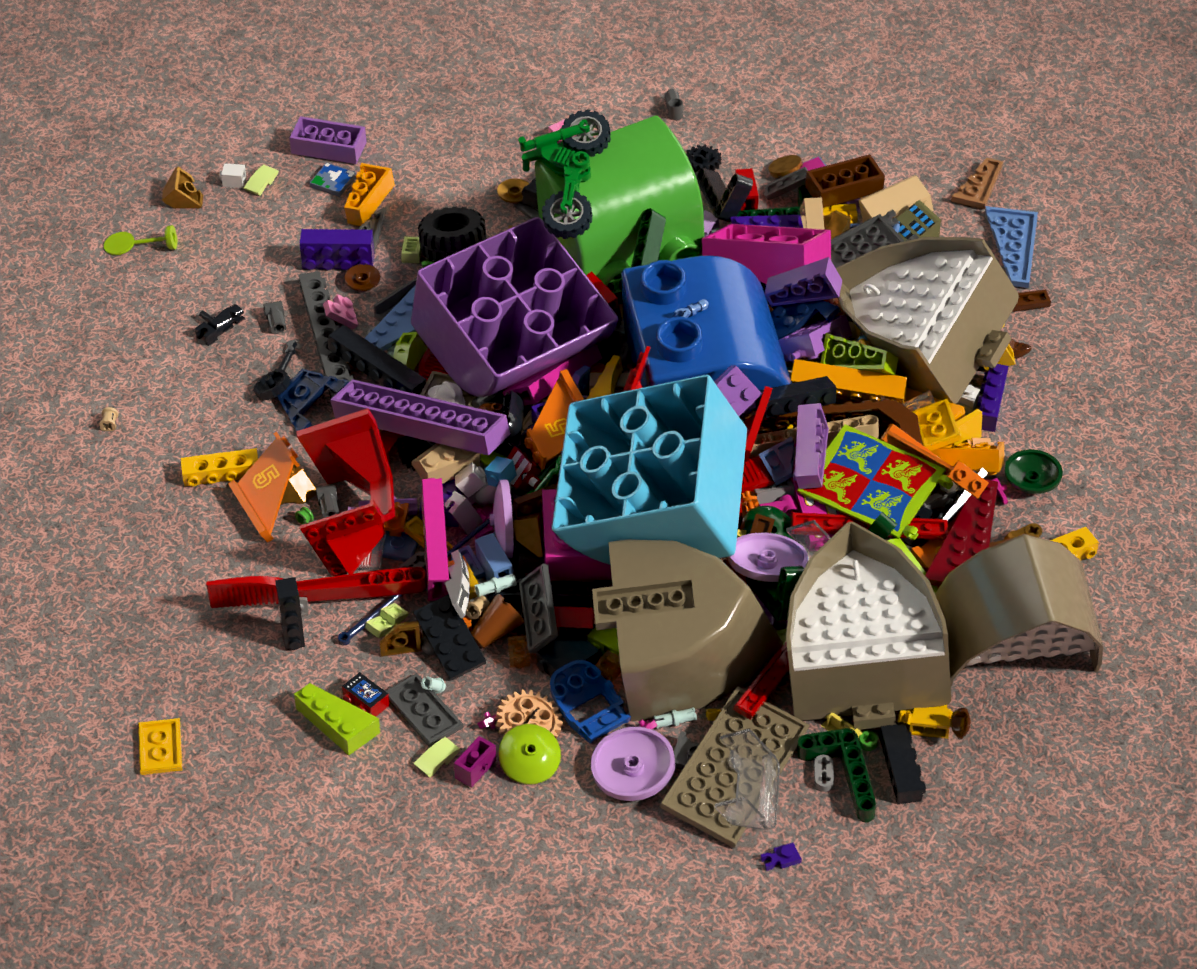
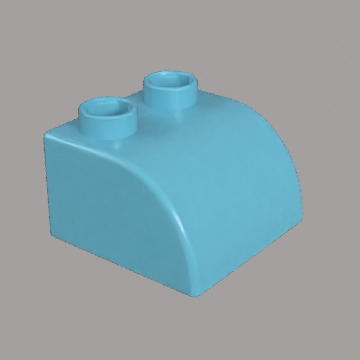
(652, 469)

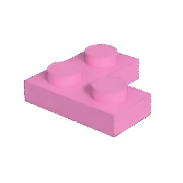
(341, 311)

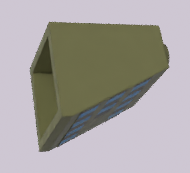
(920, 221)

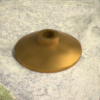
(511, 190)

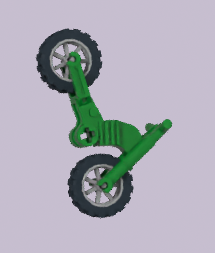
(564, 160)

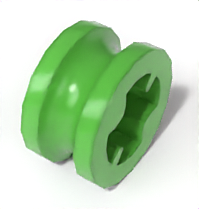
(304, 516)
(871, 745)

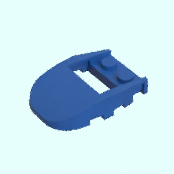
(578, 684)

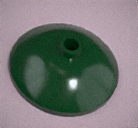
(1033, 471)
(781, 521)

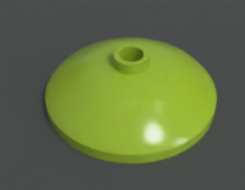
(526, 766)

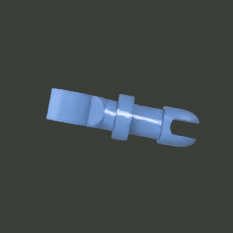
(692, 309)

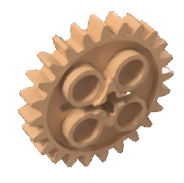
(513, 710)

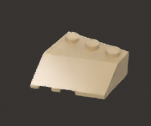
(444, 462)

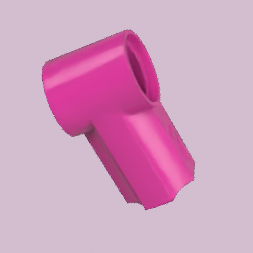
(786, 503)

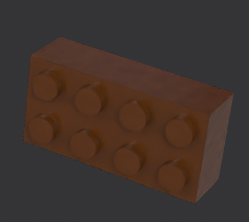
(845, 180)

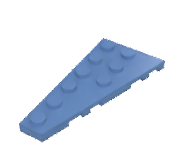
(1015, 239)
(394, 323)

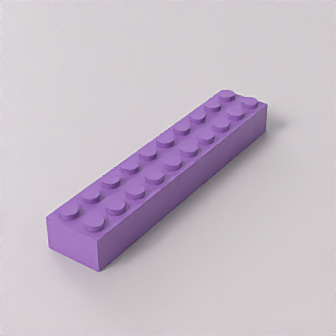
(424, 417)

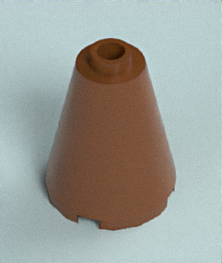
(496, 622)

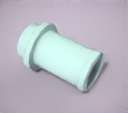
(436, 685)

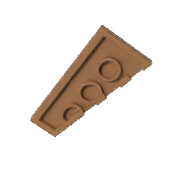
(979, 185)

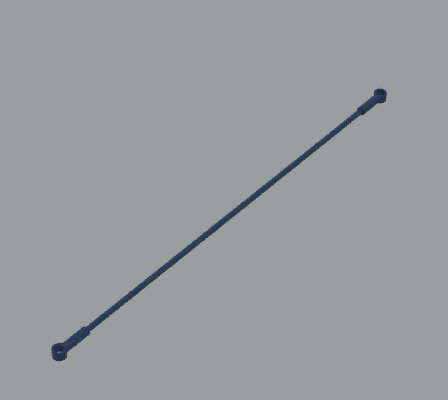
(361, 625)

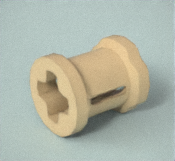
(108, 419)
(477, 607)

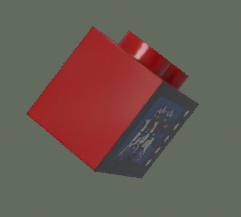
(365, 695)

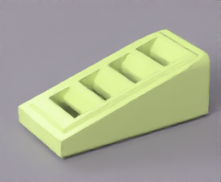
(411, 250)

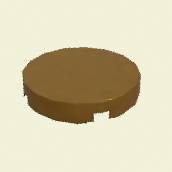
(785, 165)

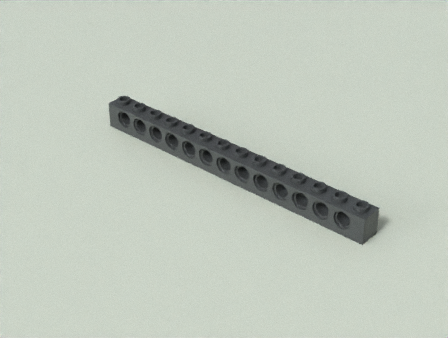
(314, 296)

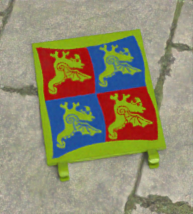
(876, 477)

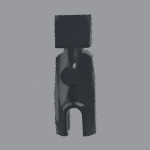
(218, 324)

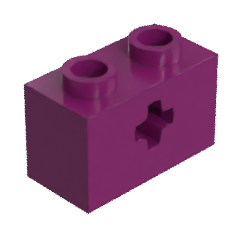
(475, 761)

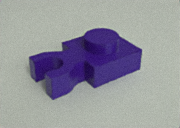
(783, 855)

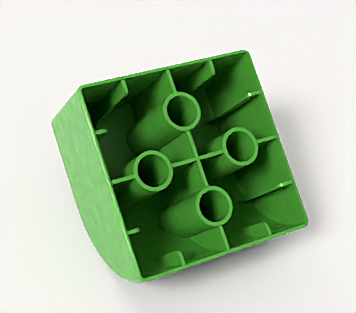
(634, 173)

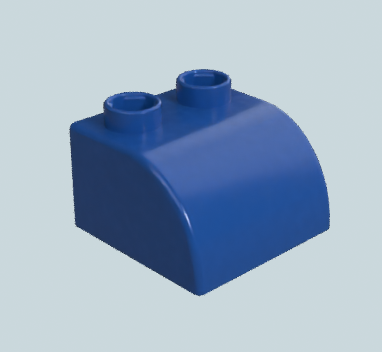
(729, 332)

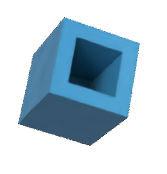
(500, 469)

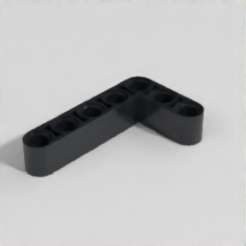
(723, 200)

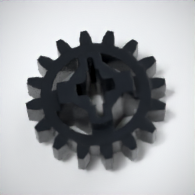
(704, 158)

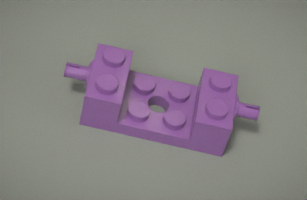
(810, 339)

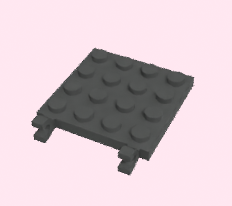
(865, 238)

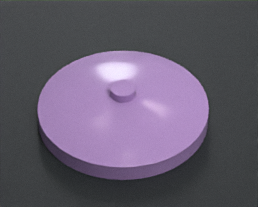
(502, 517)
(764, 554)
(633, 763)

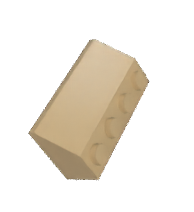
(895, 197)

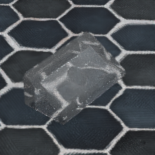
(920, 401)

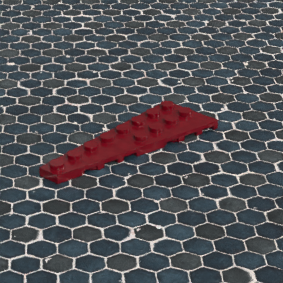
(967, 536)

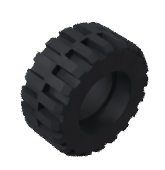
(450, 231)

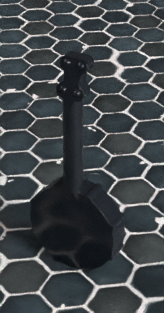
(278, 380)

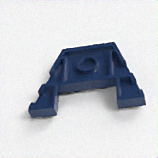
(793, 316)
(304, 391)

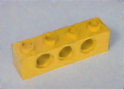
(217, 466)
(1080, 543)

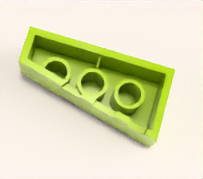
(855, 355)
(337, 719)

